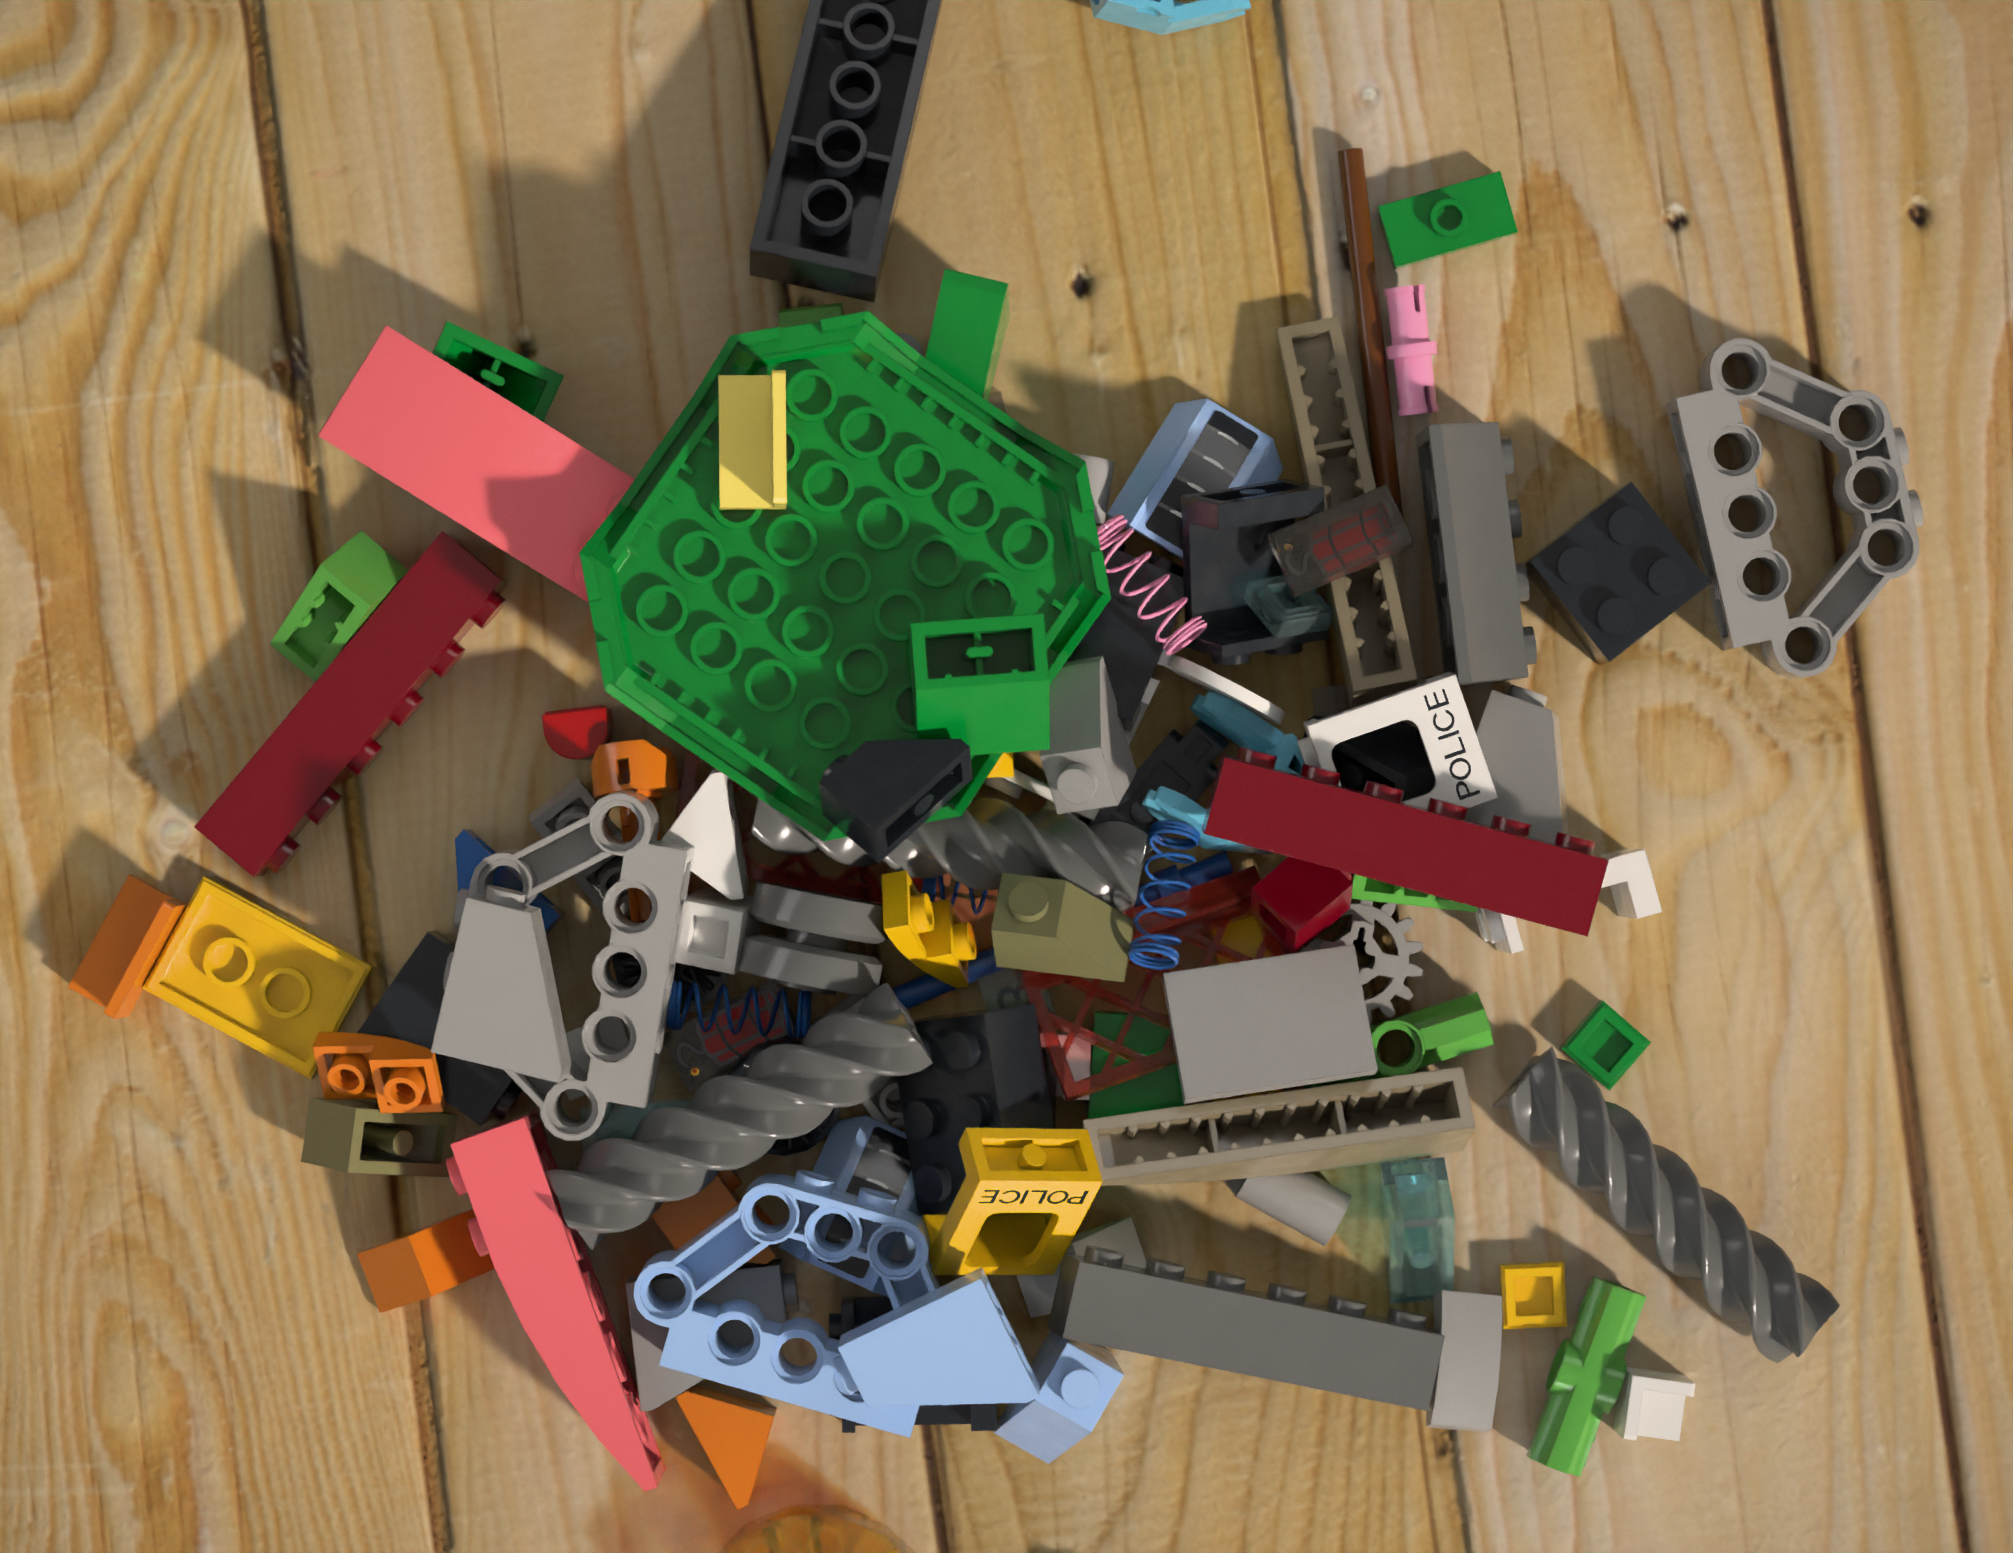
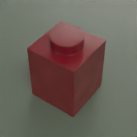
(1300, 901)

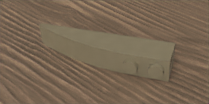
(1335, 456)
(1287, 1131)

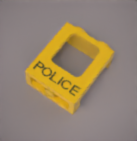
(1015, 1174)

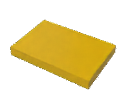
(257, 976)

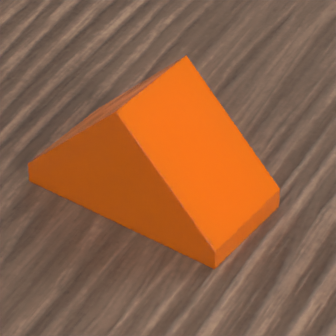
(423, 1262)
(731, 1434)

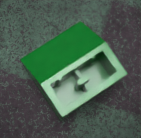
(982, 682)

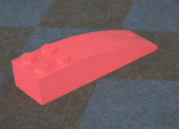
(475, 457)
(553, 1284)

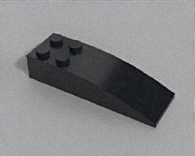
(843, 144)

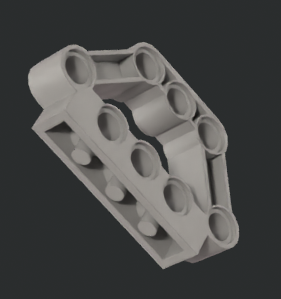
(1725, 551)
(664, 875)

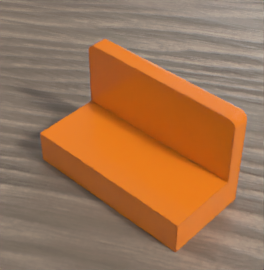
(127, 946)

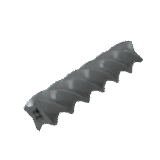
(991, 841)
(739, 1117)
(1660, 1197)

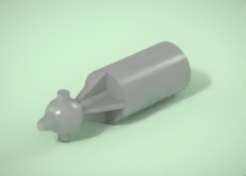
(1297, 1201)

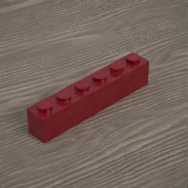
(352, 706)
(1404, 843)

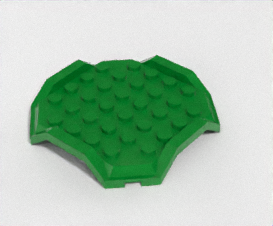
(787, 628)

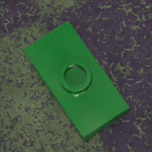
(1447, 220)

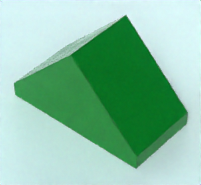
(499, 369)

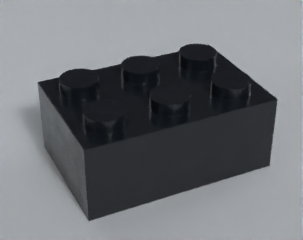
(981, 1076)

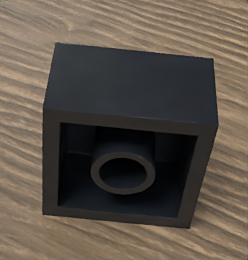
(1615, 574)

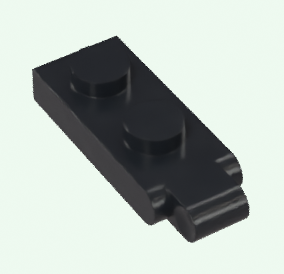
(1177, 764)

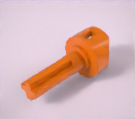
(639, 768)

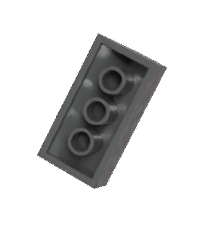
(1473, 552)

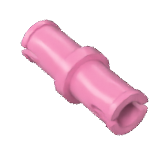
(1411, 350)

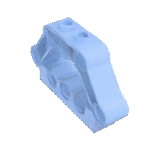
(737, 1236)

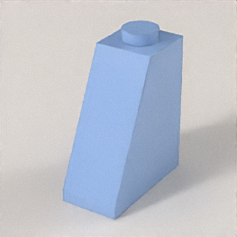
(939, 1351)
(1073, 1394)

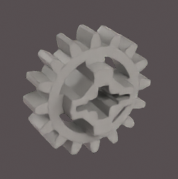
(1384, 964)

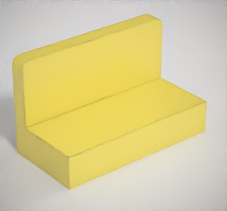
(752, 441)

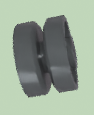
(816, 940)

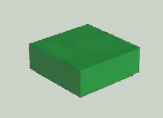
(1604, 1045)

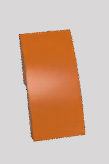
(380, 1068)

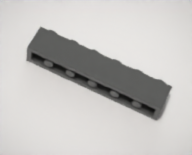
(1245, 1329)

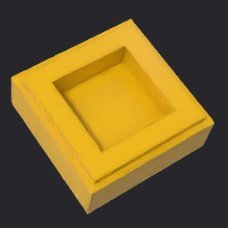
(1533, 1294)

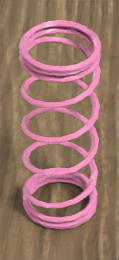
(1183, 635)

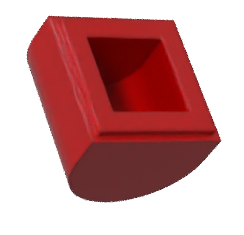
(578, 731)

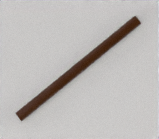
(1369, 321)

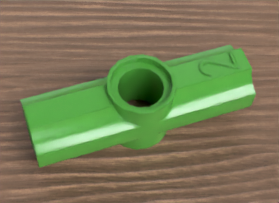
(1433, 1034)
(1586, 1376)

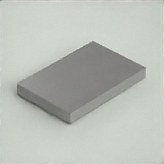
(1269, 1023)

